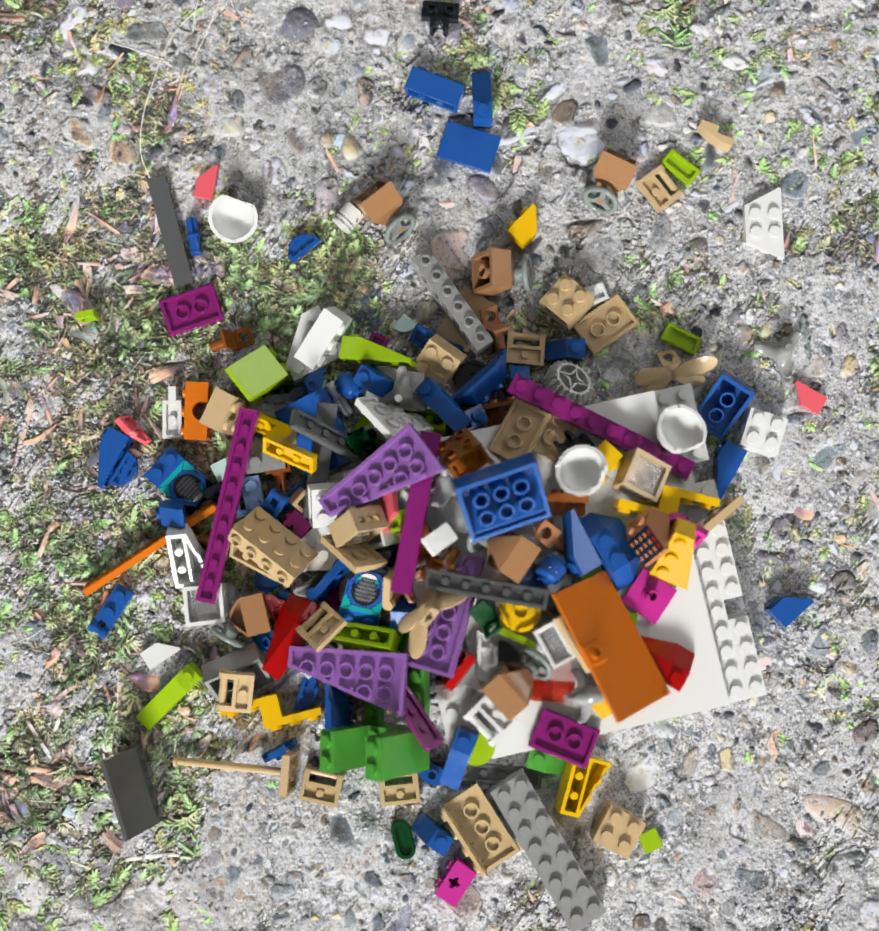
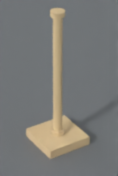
(288, 770)

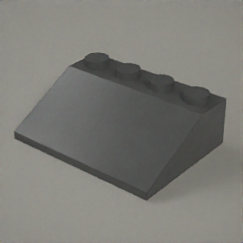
(132, 791)

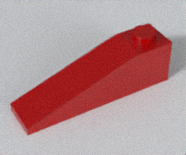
(291, 614)
(671, 660)

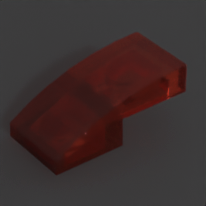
(551, 690)

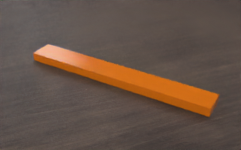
(144, 551)

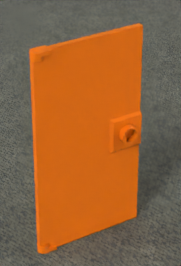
(611, 645)

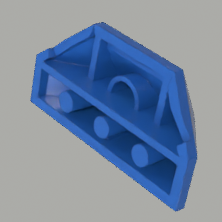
(486, 381)
(611, 546)
(337, 707)

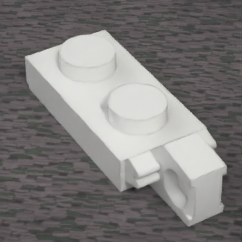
(171, 414)

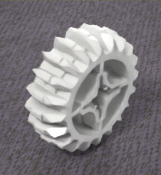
(569, 381)

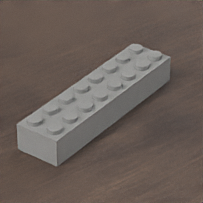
(547, 850)

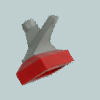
(464, 673)

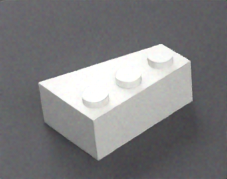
(323, 337)
(185, 556)

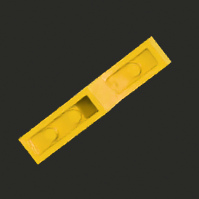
(280, 443)
(668, 501)
(273, 712)

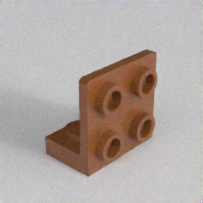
(462, 453)

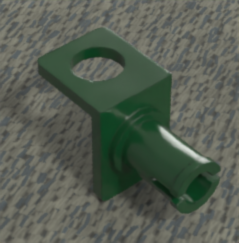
(360, 440)
(486, 618)

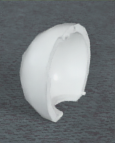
(232, 219)
(680, 429)
(581, 470)

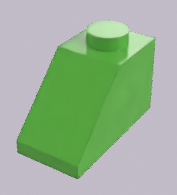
(544, 762)

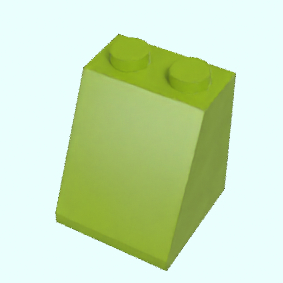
(258, 373)

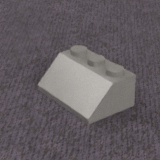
(259, 461)
(245, 659)

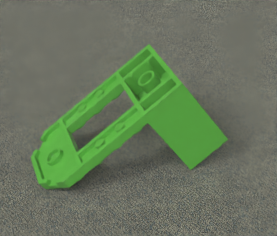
(379, 746)

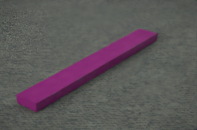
(414, 525)

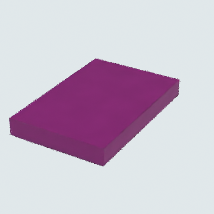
(191, 310)
(564, 737)

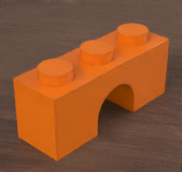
(195, 395)

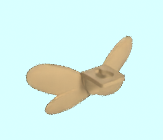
(687, 372)
(420, 618)

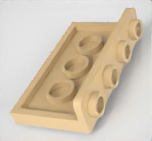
(272, 546)
(478, 829)

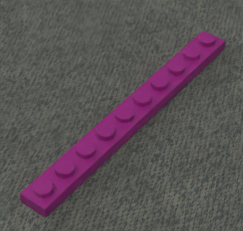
(596, 424)
(227, 505)
(414, 714)

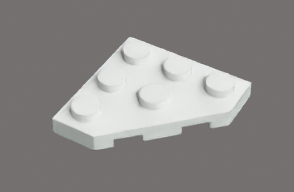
(297, 368)
(390, 418)
(325, 558)

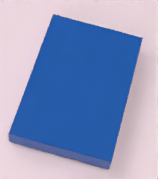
(468, 147)

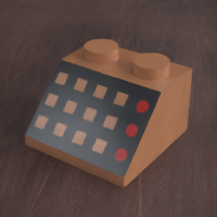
(649, 535)

